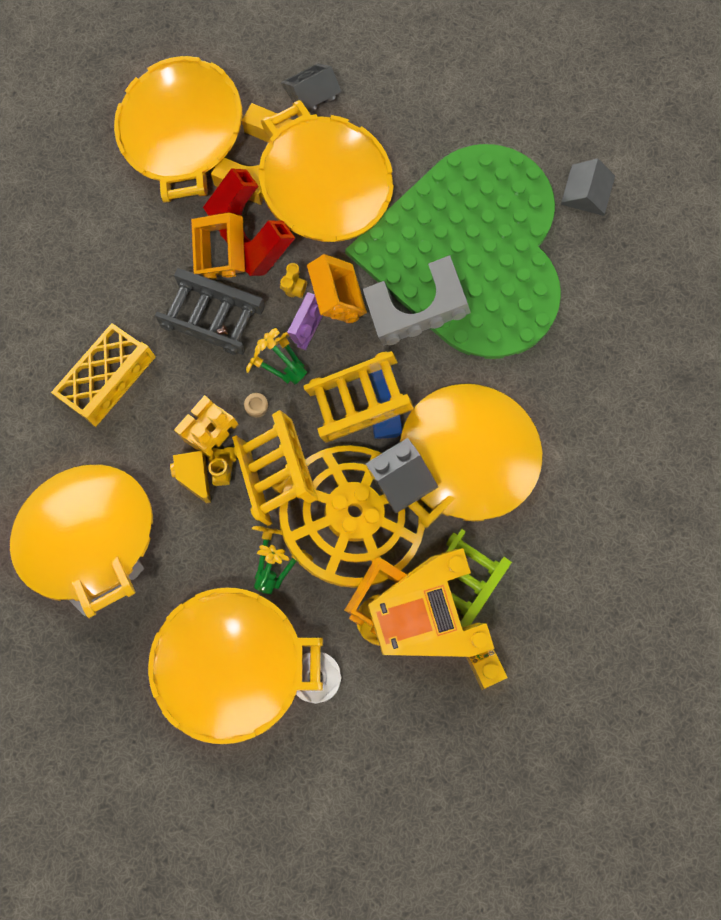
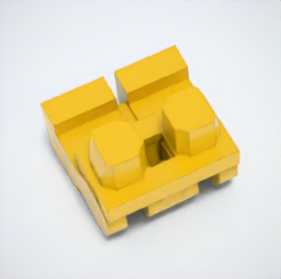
(209, 427)

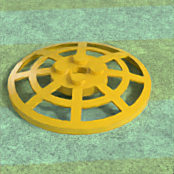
(343, 524)

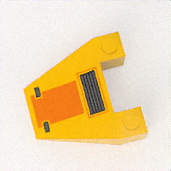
(420, 613)

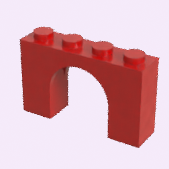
(270, 241)

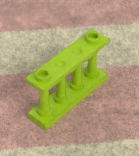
(482, 588)

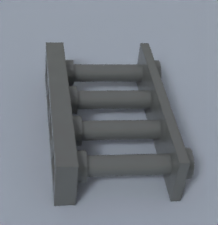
(210, 289)

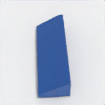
(389, 428)

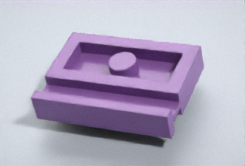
(305, 322)

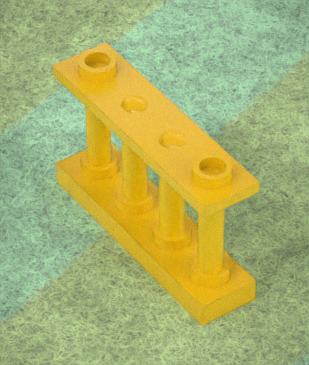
(375, 411)
(295, 467)

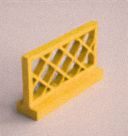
(115, 383)

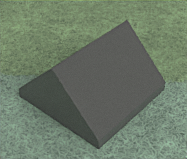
(588, 187)

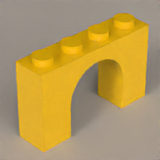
(252, 126)

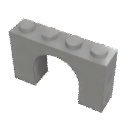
(447, 306)

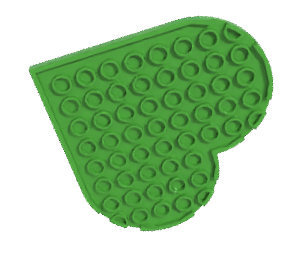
(490, 216)

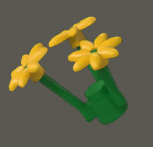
(294, 368)
(265, 578)

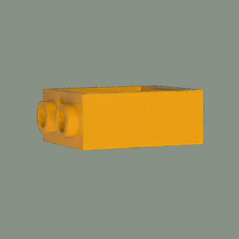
(202, 245)
(323, 274)
(378, 565)

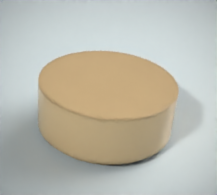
(256, 405)

